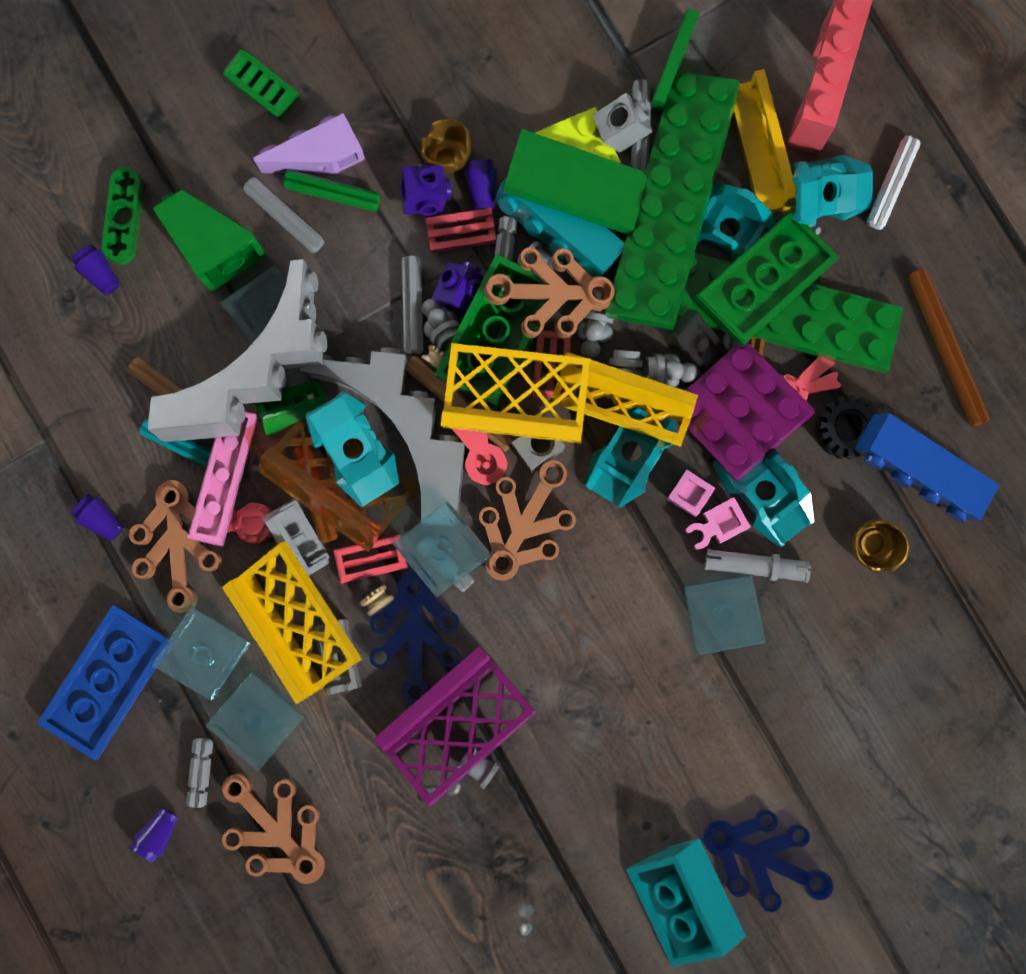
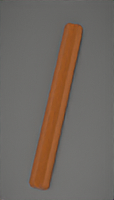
(948, 347)

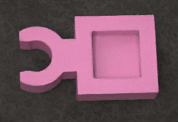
(722, 522)

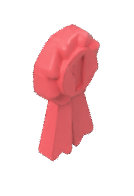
(809, 382)
(484, 461)
(249, 523)

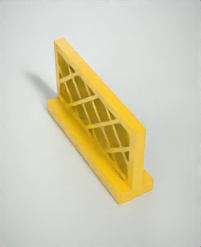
(511, 423)
(275, 634)

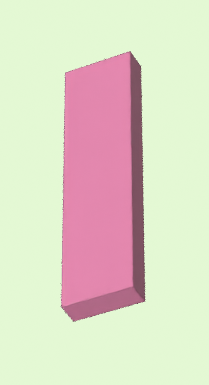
(221, 484)

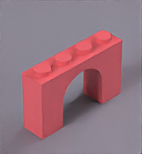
(836, 55)

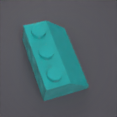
(686, 903)

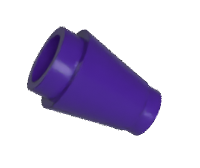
(481, 181)
(95, 269)
(97, 517)
(154, 835)

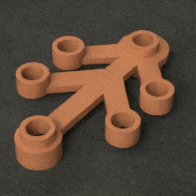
(554, 291)
(523, 525)
(174, 541)
(277, 832)

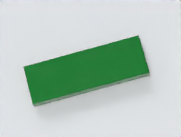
(674, 60)

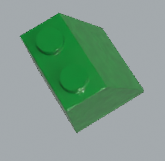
(208, 240)

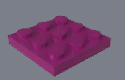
(744, 410)

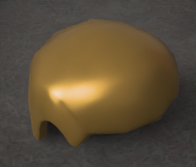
(447, 145)
(880, 545)

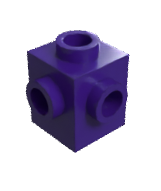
(424, 189)
(458, 286)

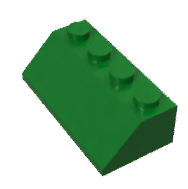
(495, 328)

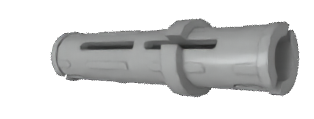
(757, 565)

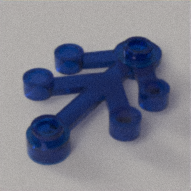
(414, 631)
(761, 857)

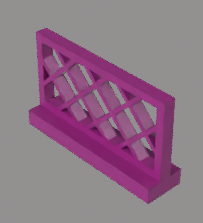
(435, 703)

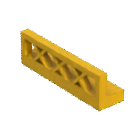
(763, 145)
(634, 391)

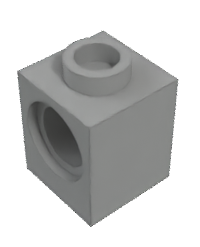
(612, 123)
(532, 459)

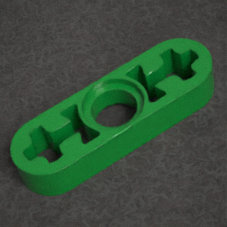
(110, 238)

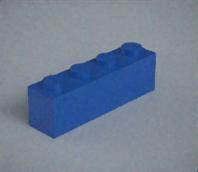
(926, 467)

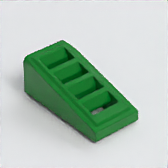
(238, 67)
(280, 414)

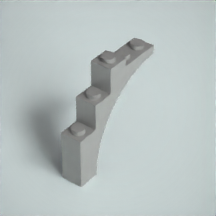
(256, 376)
(383, 384)

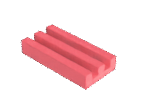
(456, 218)
(538, 364)
(341, 566)

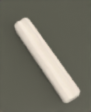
(893, 182)

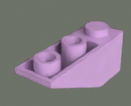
(317, 151)

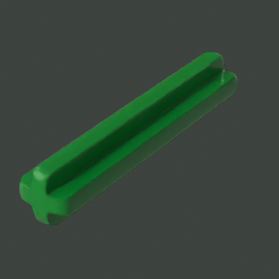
(331, 190)

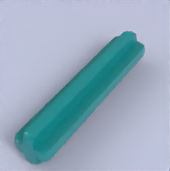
(186, 448)

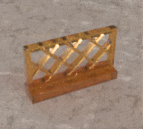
(320, 498)

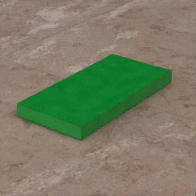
(575, 182)
(766, 278)

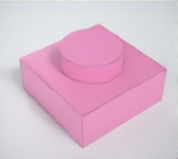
(691, 493)

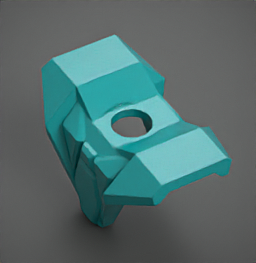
(851, 188)
(744, 208)
(368, 473)
(622, 479)
(788, 509)

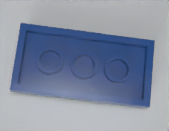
(104, 682)

